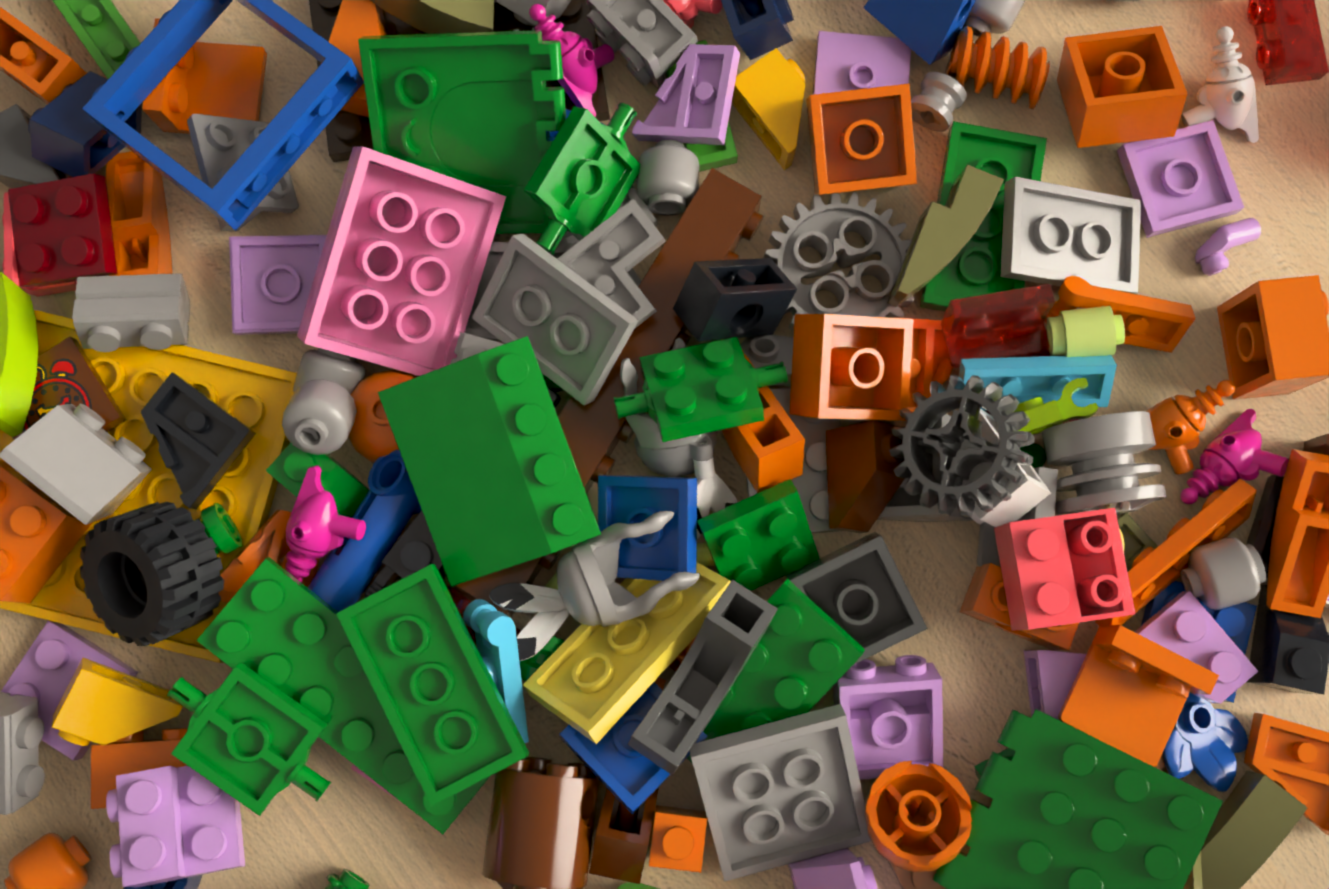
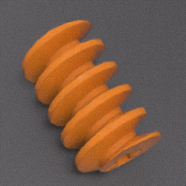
(999, 66)

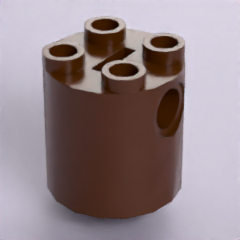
(541, 825)

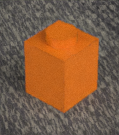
(678, 838)

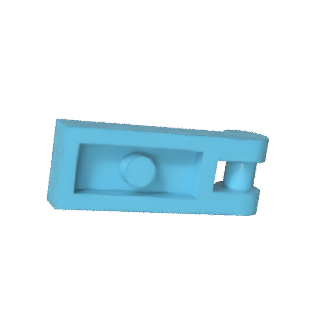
(499, 650)

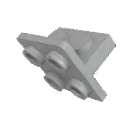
(644, 33)
(219, 145)

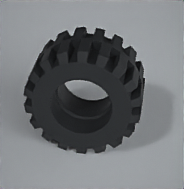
(151, 573)

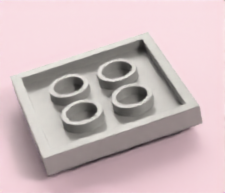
(781, 792)

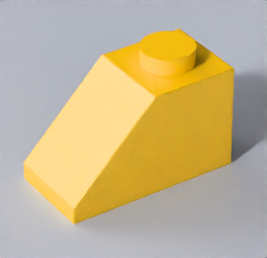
(771, 103)
(109, 705)

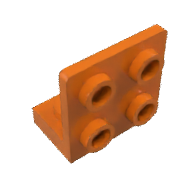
(209, 81)
(1132, 692)

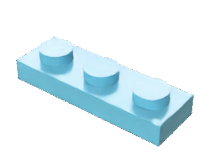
(1045, 376)

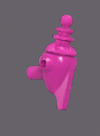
(578, 58)
(1230, 457)
(316, 526)

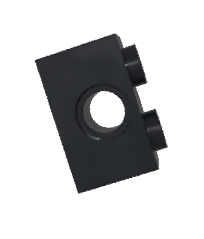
(734, 298)

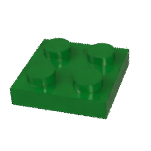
(760, 537)

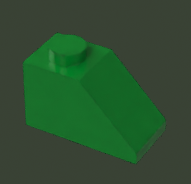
(293, 464)

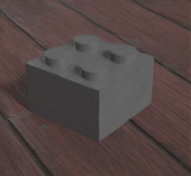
(862, 594)

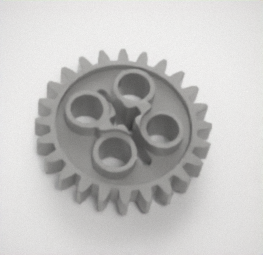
(824, 231)

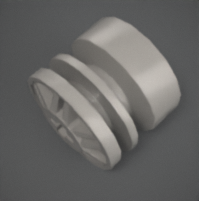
(1103, 462)

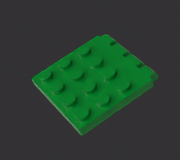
(468, 109)
(1078, 817)

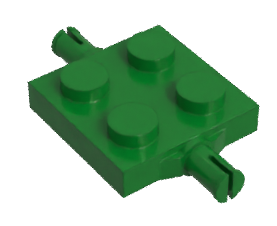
(583, 175)
(700, 389)
(249, 738)

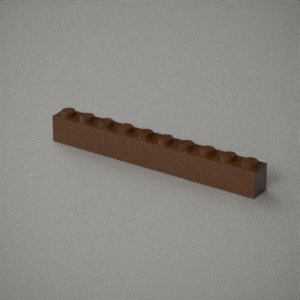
(707, 231)

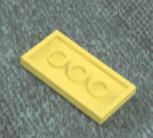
(610, 667)

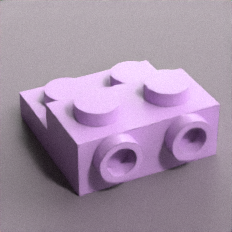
(892, 713)
(172, 827)

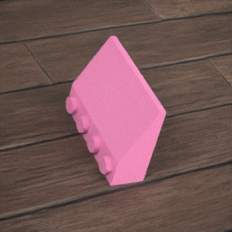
(399, 264)

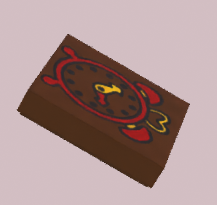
(70, 378)

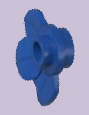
(1206, 743)

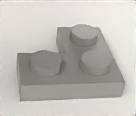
(611, 252)

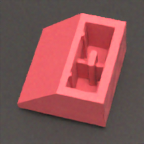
(1064, 569)

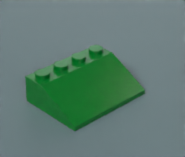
(489, 462)

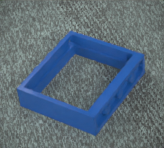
(278, 143)

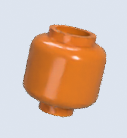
(50, 865)

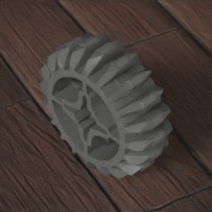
(962, 425)

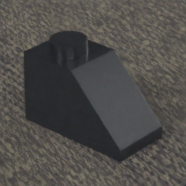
(1289, 650)

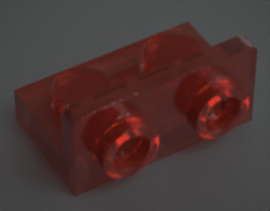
(1288, 40)
(998, 324)

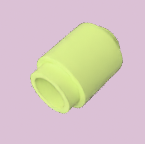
(1085, 332)

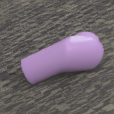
(1211, 253)

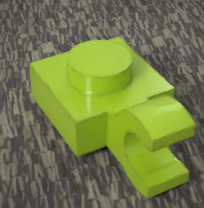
(1055, 412)

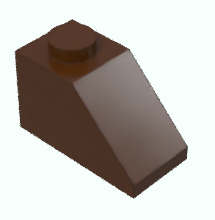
(860, 474)
(622, 839)

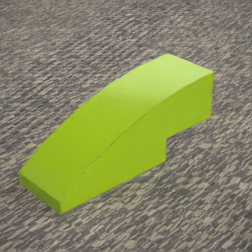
(17, 356)

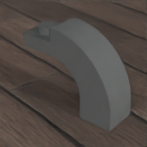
(703, 677)

